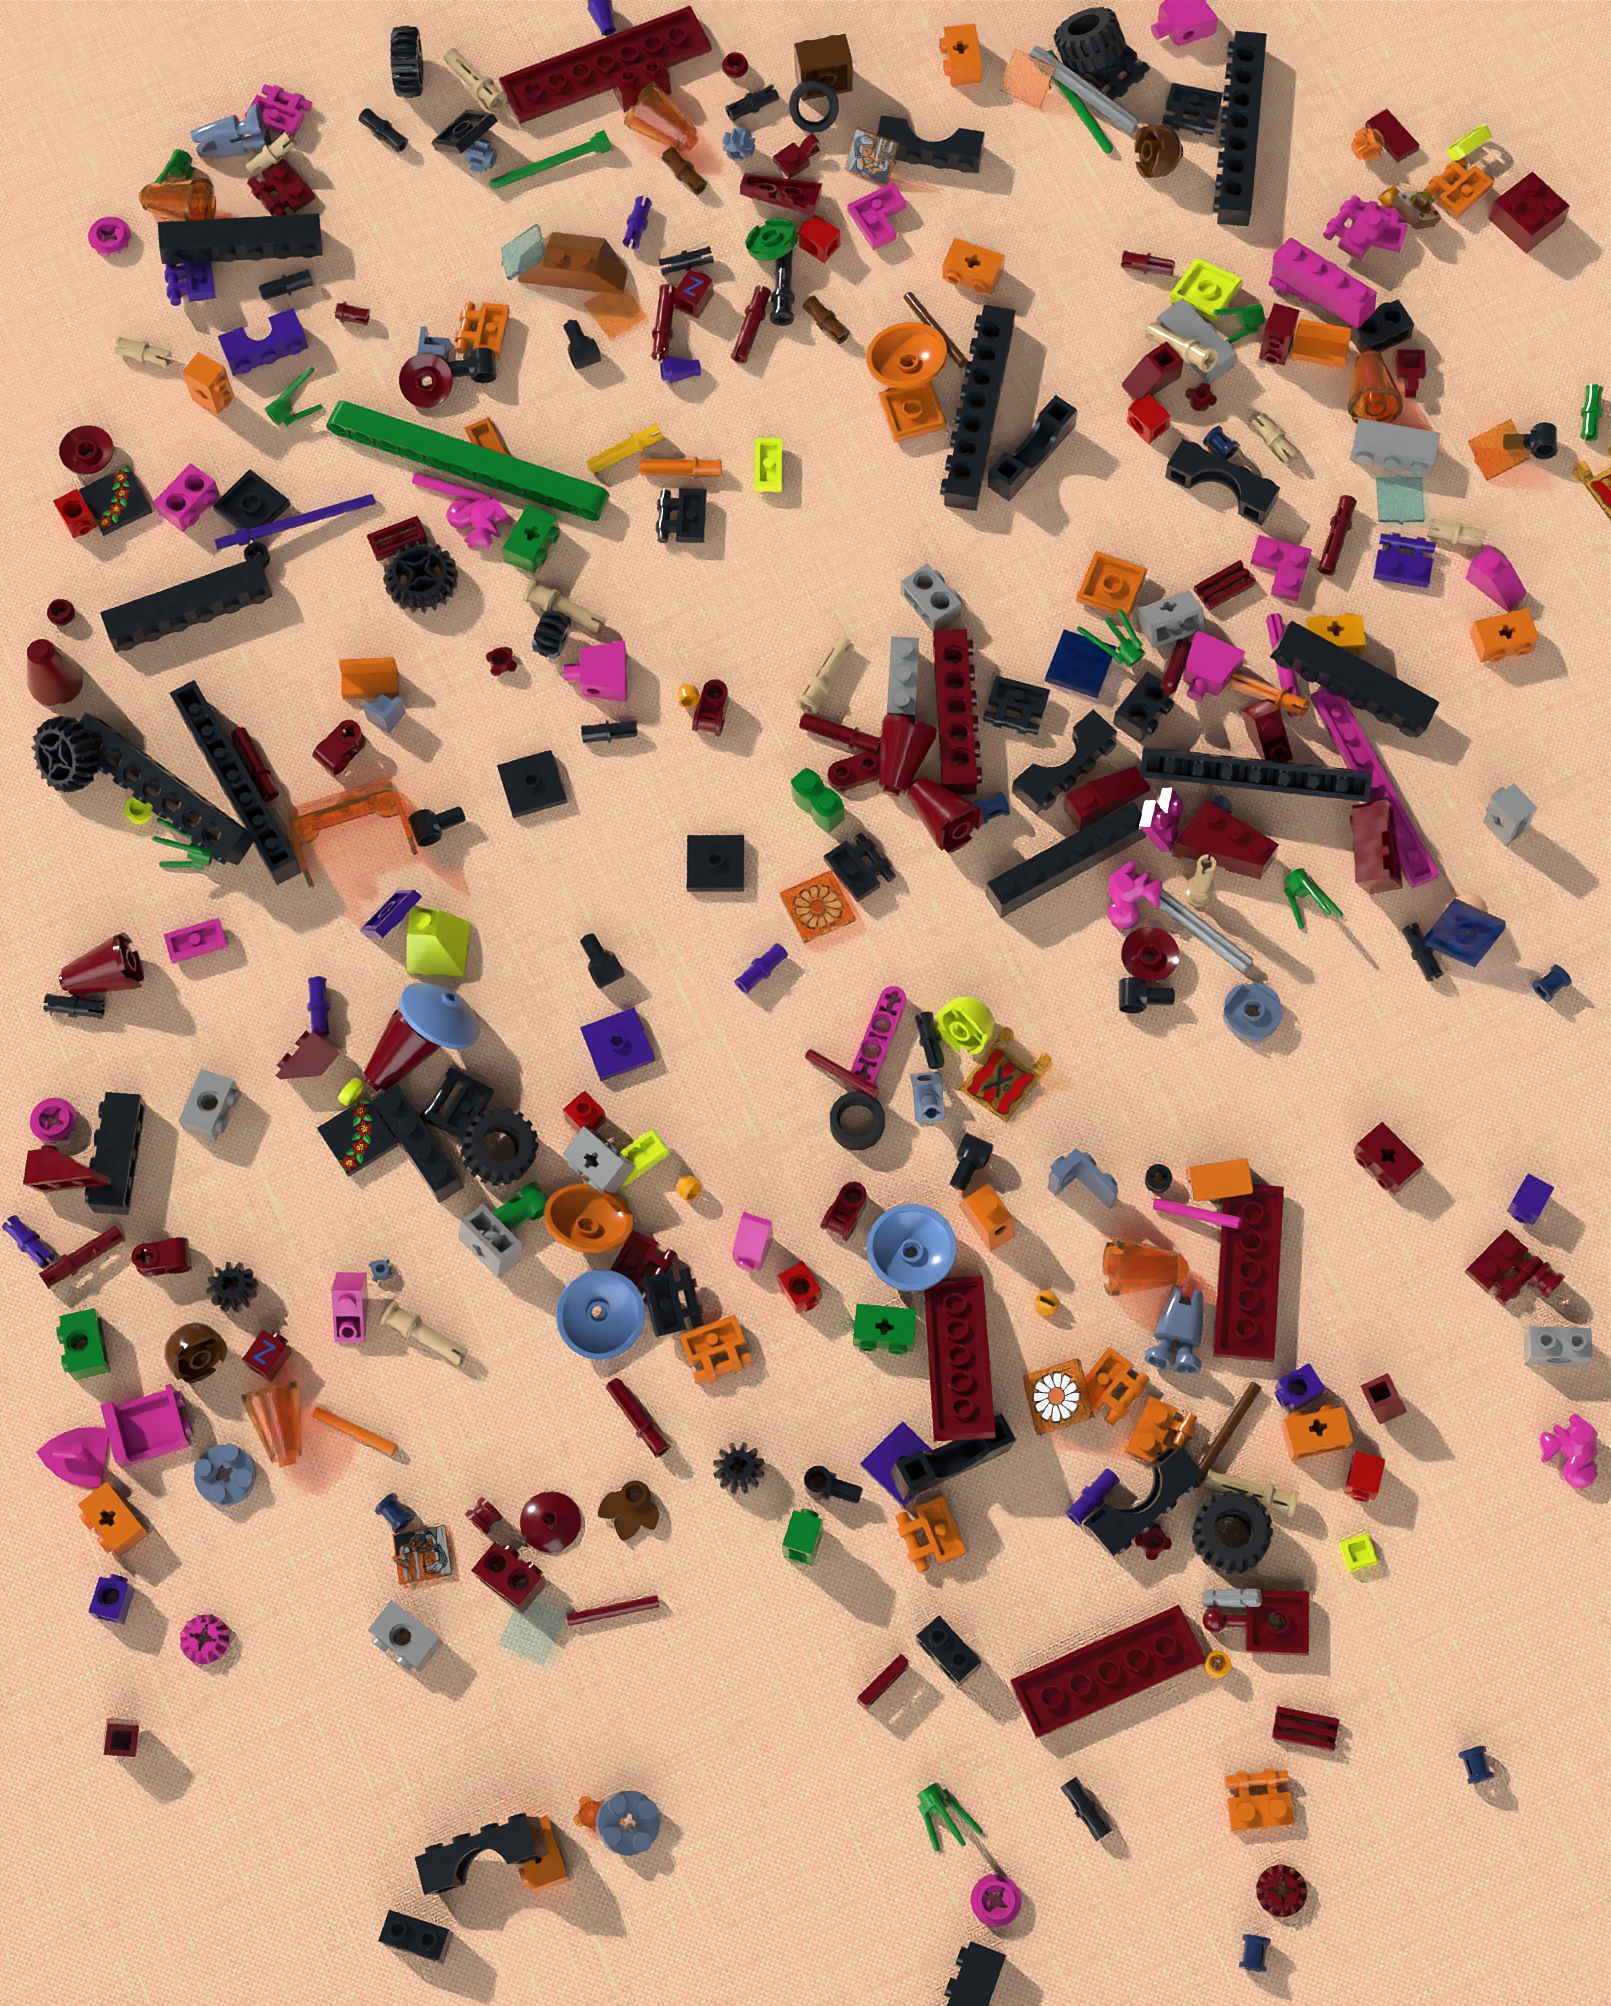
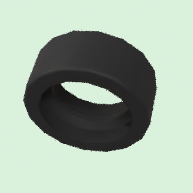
(828, 120)
(859, 1142)

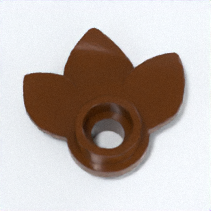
(629, 1514)

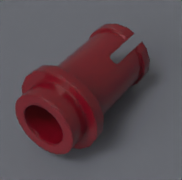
(352, 314)

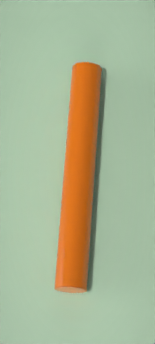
(355, 1430)

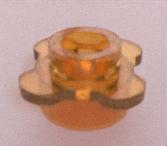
(583, 1817)

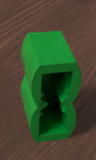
(813, 797)

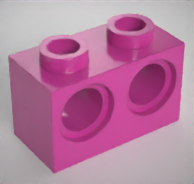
(182, 494)

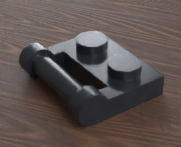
(467, 1104)

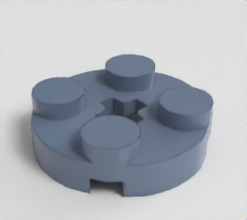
(1252, 1027)
(209, 1467)
(613, 1834)

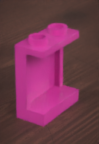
(147, 1427)

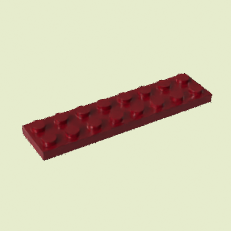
(589, 68)

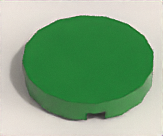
(772, 239)

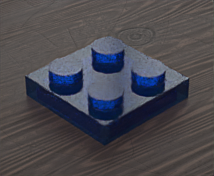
(1079, 664)
(1464, 932)

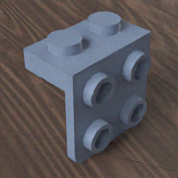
(1084, 1168)

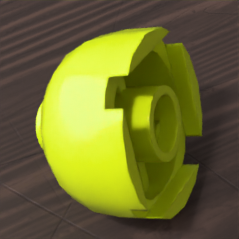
(965, 1024)

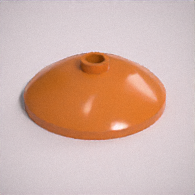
(906, 355)
(588, 1219)

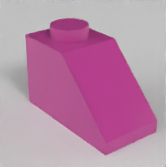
(1496, 578)
(752, 1242)

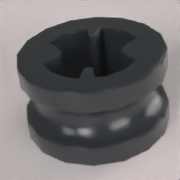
(253, 548)
(1165, 1184)

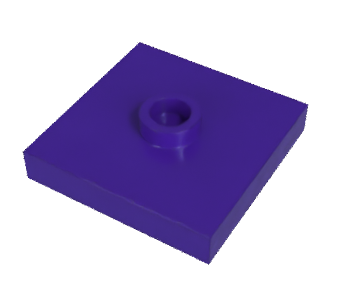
(390, 913)
(617, 1044)
(896, 1446)

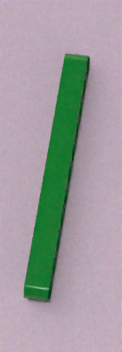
(468, 460)

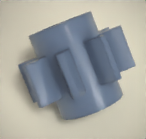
(739, 144)
(481, 155)

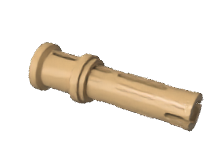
(482, 86)
(1189, 350)
(552, 600)
(819, 685)
(1201, 885)
(412, 1327)
(1266, 1495)

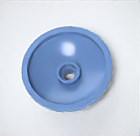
(439, 1015)
(914, 1229)
(616, 1325)

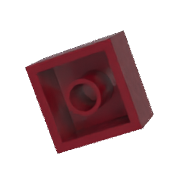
(1529, 212)

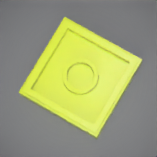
(1206, 288)

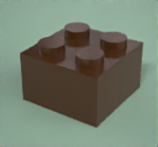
(824, 60)

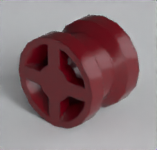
(1546, 1280)
(483, 1515)

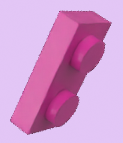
(195, 940)

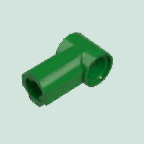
(525, 1206)

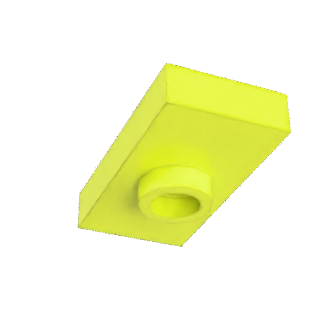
(645, 1154)

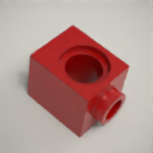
(819, 238)
(1148, 418)
(73, 504)
(584, 1112)
(800, 1275)
(1364, 1476)

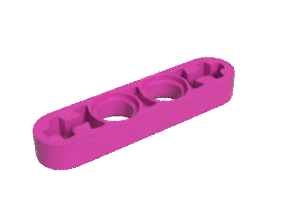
(879, 1039)

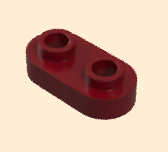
(856, 772)

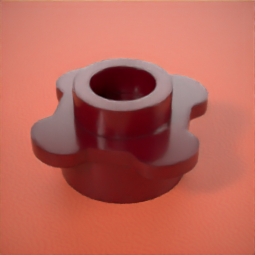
(1197, 403)
(501, 654)
(1151, 1550)

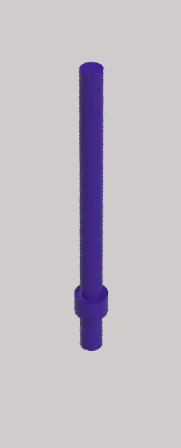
(244, 536)

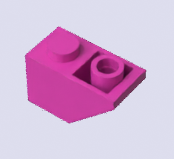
(349, 1306)

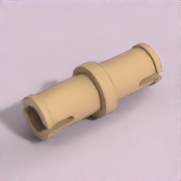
(271, 154)
(143, 351)
(1275, 438)
(1456, 533)

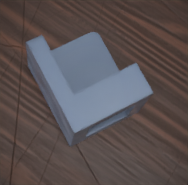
(433, 345)
(385, 712)

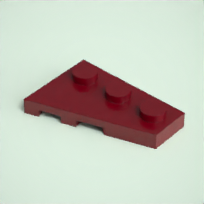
(788, 193)

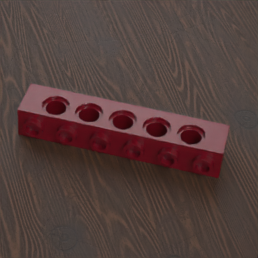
(946, 646)

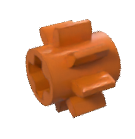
(1367, 144)

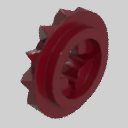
(1271, 1901)

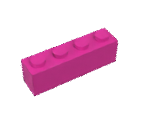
(1324, 282)

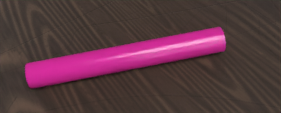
(448, 488)
(1197, 1213)

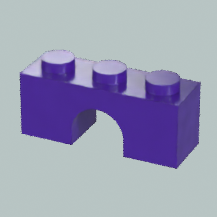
(245, 353)

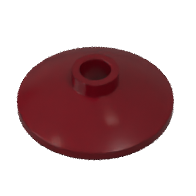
(412, 378)
(82, 441)
(1150, 942)
(556, 1535)

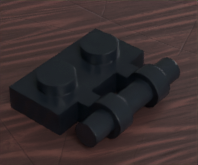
(1109, 74)
(1194, 102)
(690, 518)
(1020, 698)
(853, 872)
(664, 1302)

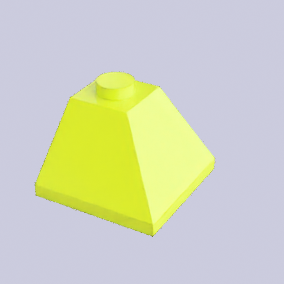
(437, 943)

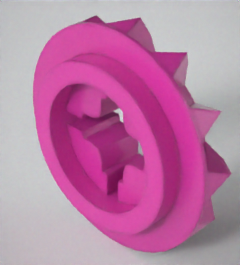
(105, 227)
(51, 1108)
(212, 1650)
(1011, 1898)

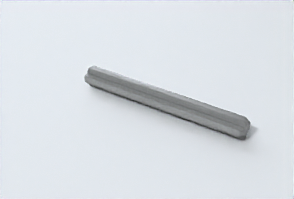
(1087, 91)
(1204, 931)

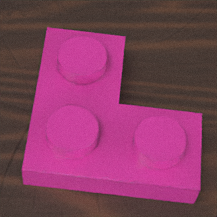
(872, 211)
(1288, 561)
(1162, 819)

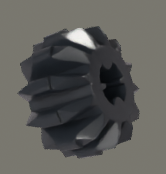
(551, 634)
(237, 1277)
(728, 1463)

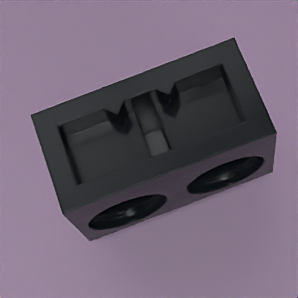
(1384, 333)
(1139, 704)
(948, 1651)
(415, 1936)

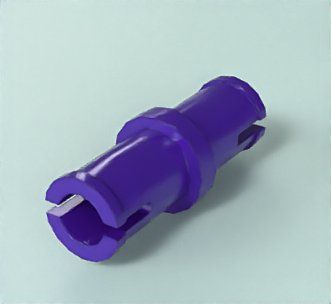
(637, 222)
(761, 968)
(318, 1004)
(28, 1241)
(1092, 1496)

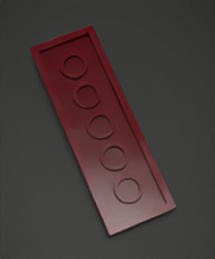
(1249, 1276)
(959, 1360)
(1107, 1671)

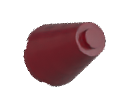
(52, 674)
(902, 752)
(944, 814)
(104, 968)
(397, 1053)

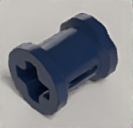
(1221, 443)
(993, 807)
(1552, 982)
(394, 1513)
(1476, 1765)
(1254, 1953)

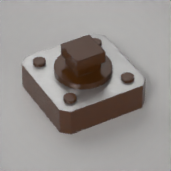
(1416, 209)

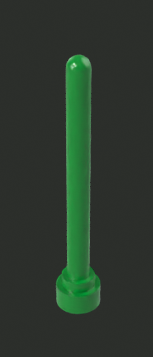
(1084, 114)
(598, 143)

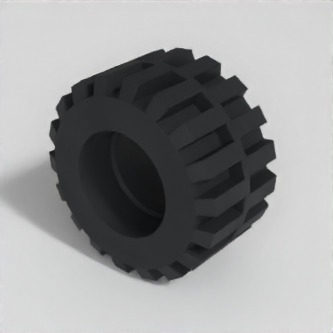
(1089, 40)
(489, 1168)
(1243, 1509)

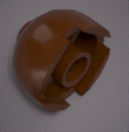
(1158, 150)
(194, 1351)

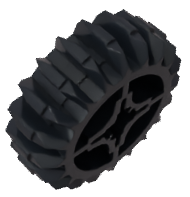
(406, 61)
(421, 591)
(65, 754)

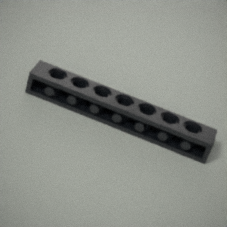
(1249, 48)
(966, 492)
(1256, 774)
(235, 782)
(234, 838)

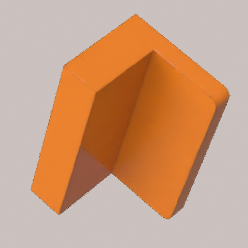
(1321, 343)
(369, 678)
(1220, 1180)

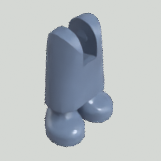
(227, 135)
(1179, 1323)

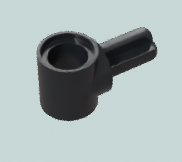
(581, 349)
(478, 366)
(1542, 440)
(428, 827)
(603, 965)
(1135, 995)
(972, 1156)
(833, 1487)

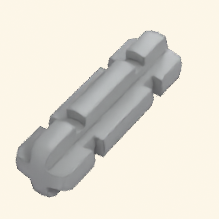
(1231, 1598)

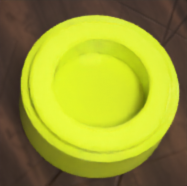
(137, 811)
(351, 1092)

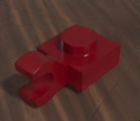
(796, 159)
(1411, 367)

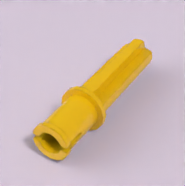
(625, 448)

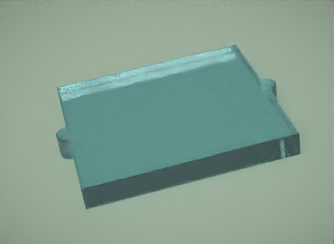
(523, 252)
(1400, 499)
(533, 1632)

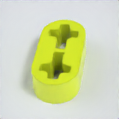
(1469, 142)

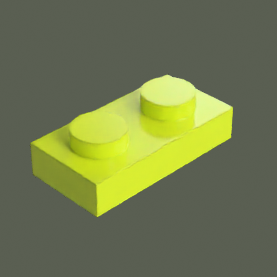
(768, 465)

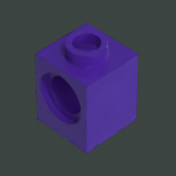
(1530, 1200)
(1307, 1379)
(115, 1612)

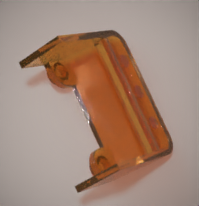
(374, 797)

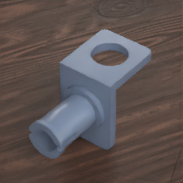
(927, 1097)

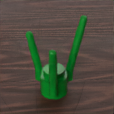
(177, 166)
(1248, 316)
(280, 409)
(1129, 650)
(198, 855)
(1302, 885)
(935, 1800)

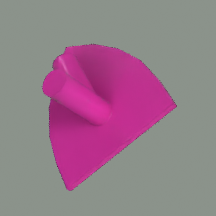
(77, 1456)

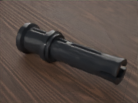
(780, 305)

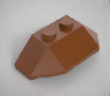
(577, 264)

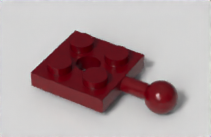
(1258, 1634)

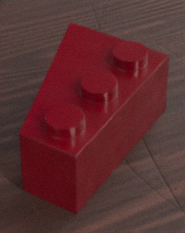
(1228, 840)
(1375, 847)

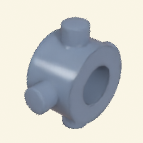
(1222, 802)
(380, 1270)

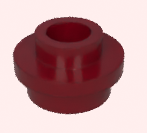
(735, 59)
(58, 606)

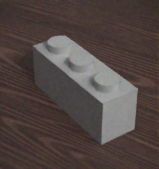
(1187, 323)
(1395, 446)
(903, 677)

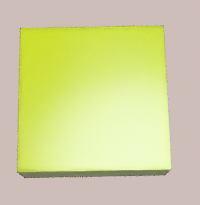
(1358, 1552)

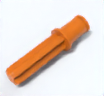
(681, 467)
(1262, 691)

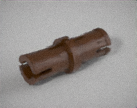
(684, 170)
(826, 319)

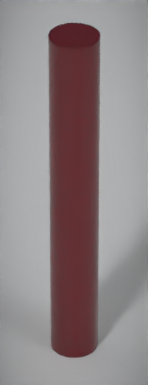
(842, 1073)
(613, 1610)

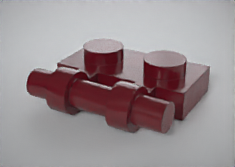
(287, 184)
(637, 1255)
(1497, 1261)

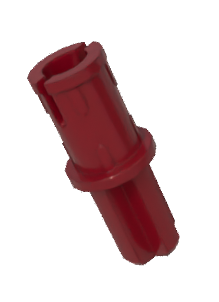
(1147, 263)

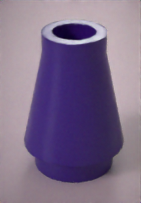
(602, 15)
(677, 369)

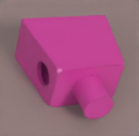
(1184, 21)
(1210, 665)
(601, 671)

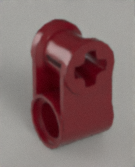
(711, 712)
(339, 747)
(844, 1216)
(167, 1257)

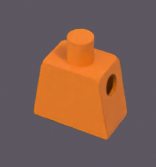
(987, 1215)

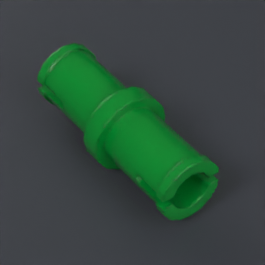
(1591, 412)

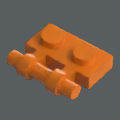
(1464, 192)
(490, 331)
(712, 1341)
(1106, 1377)
(1153, 1428)
(940, 1532)
(1259, 1810)

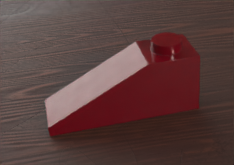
(1104, 796)
(53, 1171)

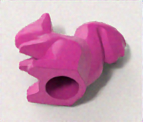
(483, 515)
(1126, 889)
(1578, 1445)

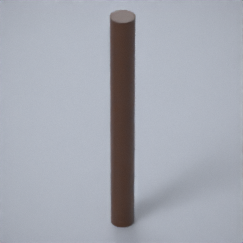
(927, 319)
(1228, 1429)

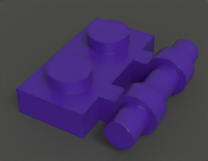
(198, 283)
(1401, 567)

